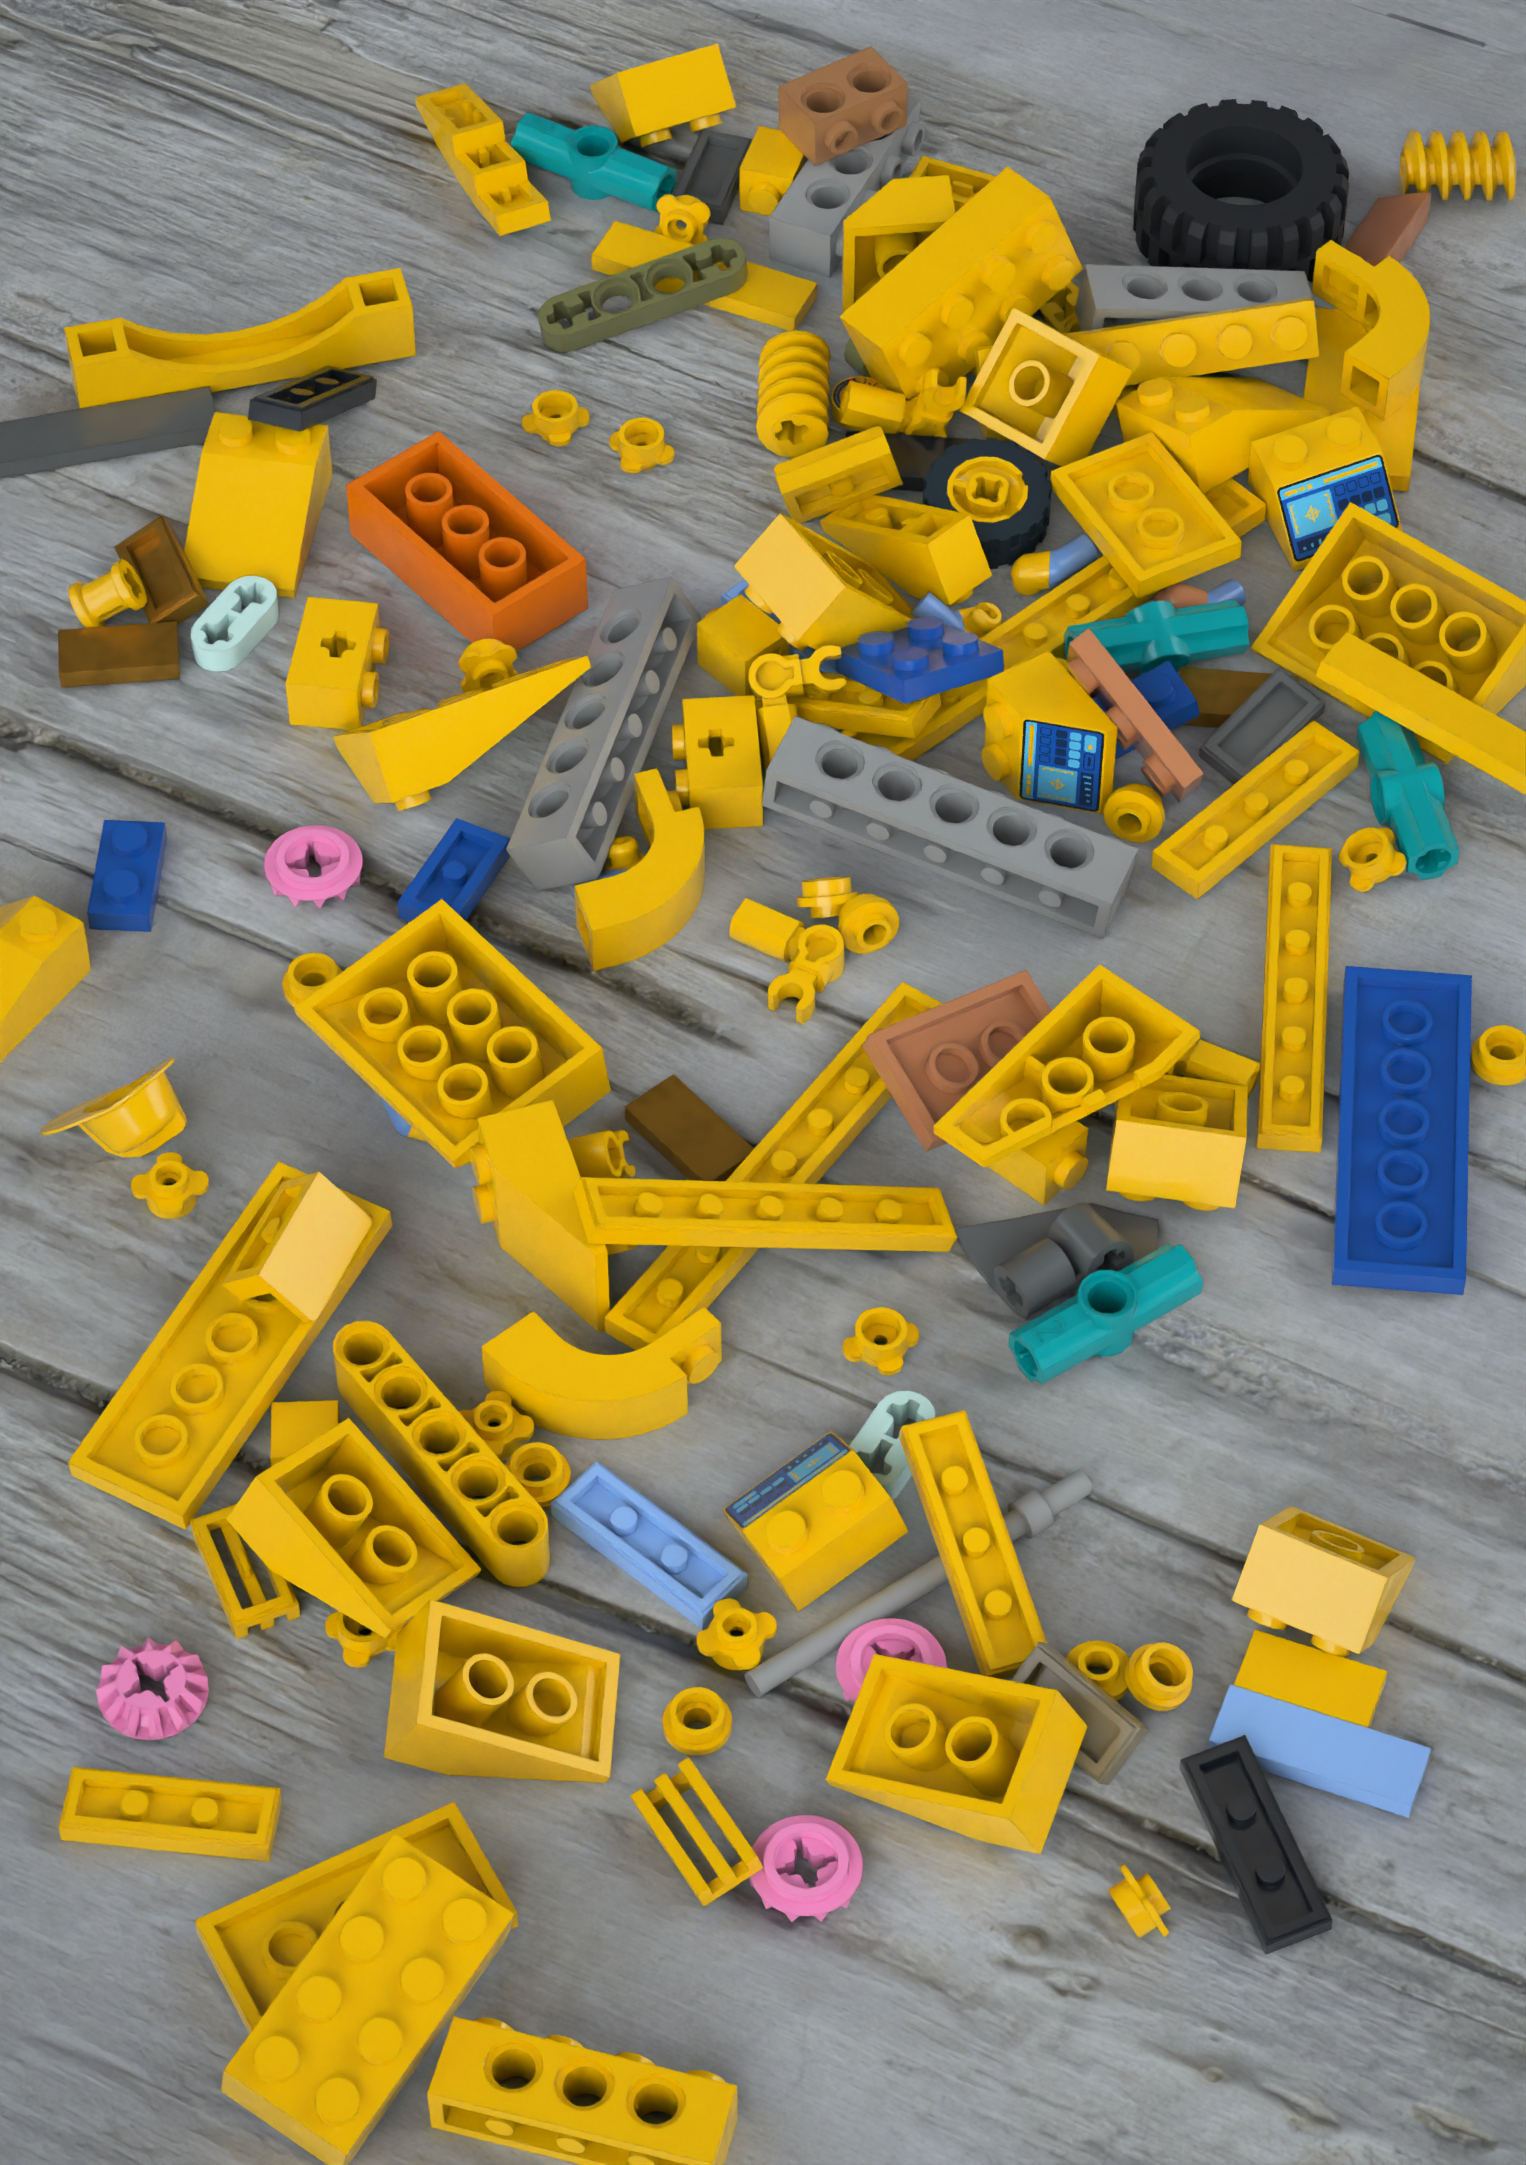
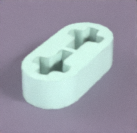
(226, 619)
(877, 1441)

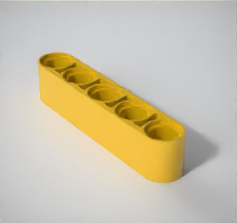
(447, 1478)

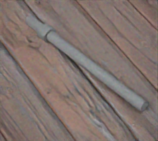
(1025, 1518)

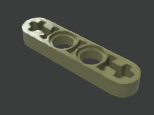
(639, 286)

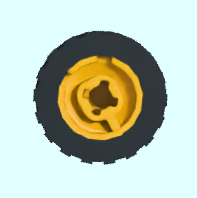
(997, 471)

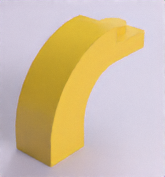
(1391, 305)
(654, 899)
(598, 1393)

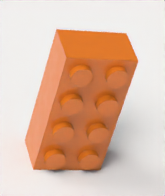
(467, 545)

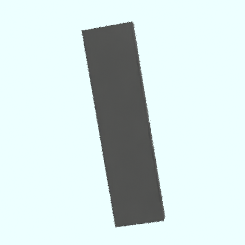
(105, 431)

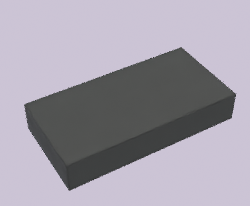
(714, 172)
(1261, 726)

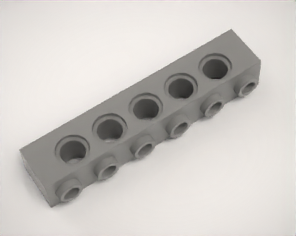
(604, 735)
(918, 827)

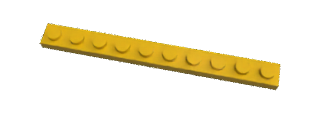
(1086, 597)

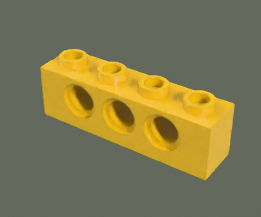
(543, 2121)

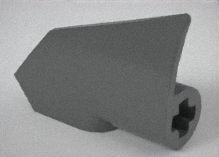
(1051, 1252)

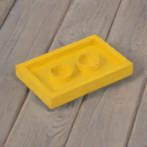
(1145, 514)

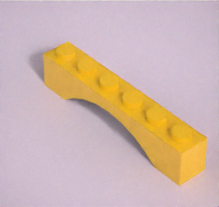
(350, 326)

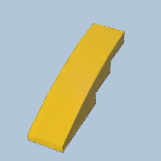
(482, 160)

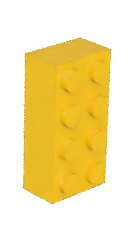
(962, 285)
(367, 2003)

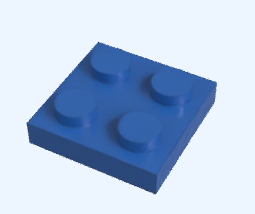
(919, 660)

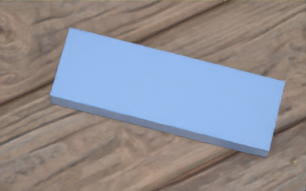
(648, 1544)
(1324, 1750)

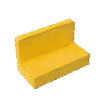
(837, 475)
(300, 1246)

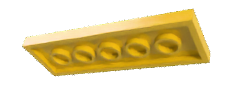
(206, 1378)

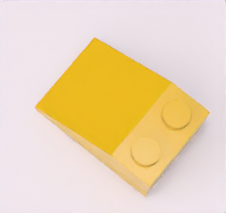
(1212, 420)
(257, 502)
(818, 588)
(528, 1195)
(351, 1532)
(500, 1699)
(960, 1750)

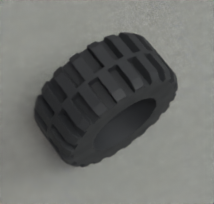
(1246, 155)

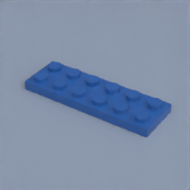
(1403, 1131)

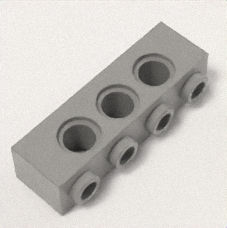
(811, 214)
(1149, 293)

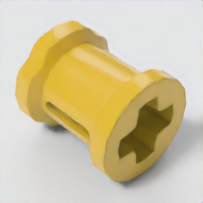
(107, 595)

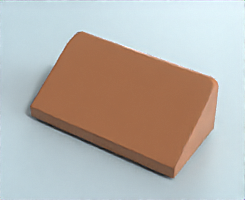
(1390, 227)

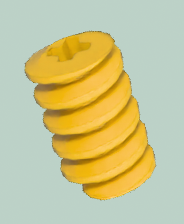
(1458, 164)
(793, 393)

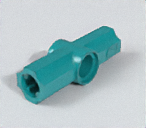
(593, 162)
(1163, 634)
(1408, 796)
(1083, 1330)

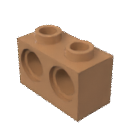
(843, 105)

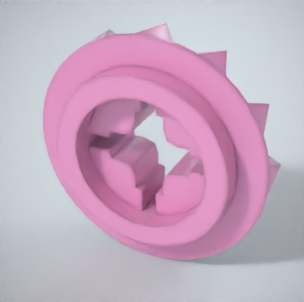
(334, 851)
(888, 1638)
(144, 1714)
(824, 1846)

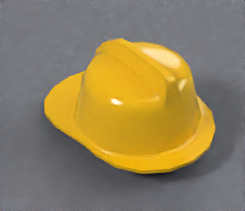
(129, 1118)

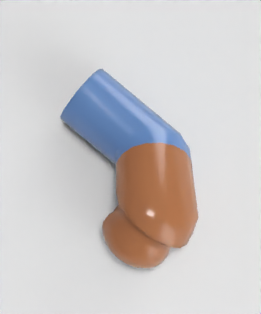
(1185, 595)

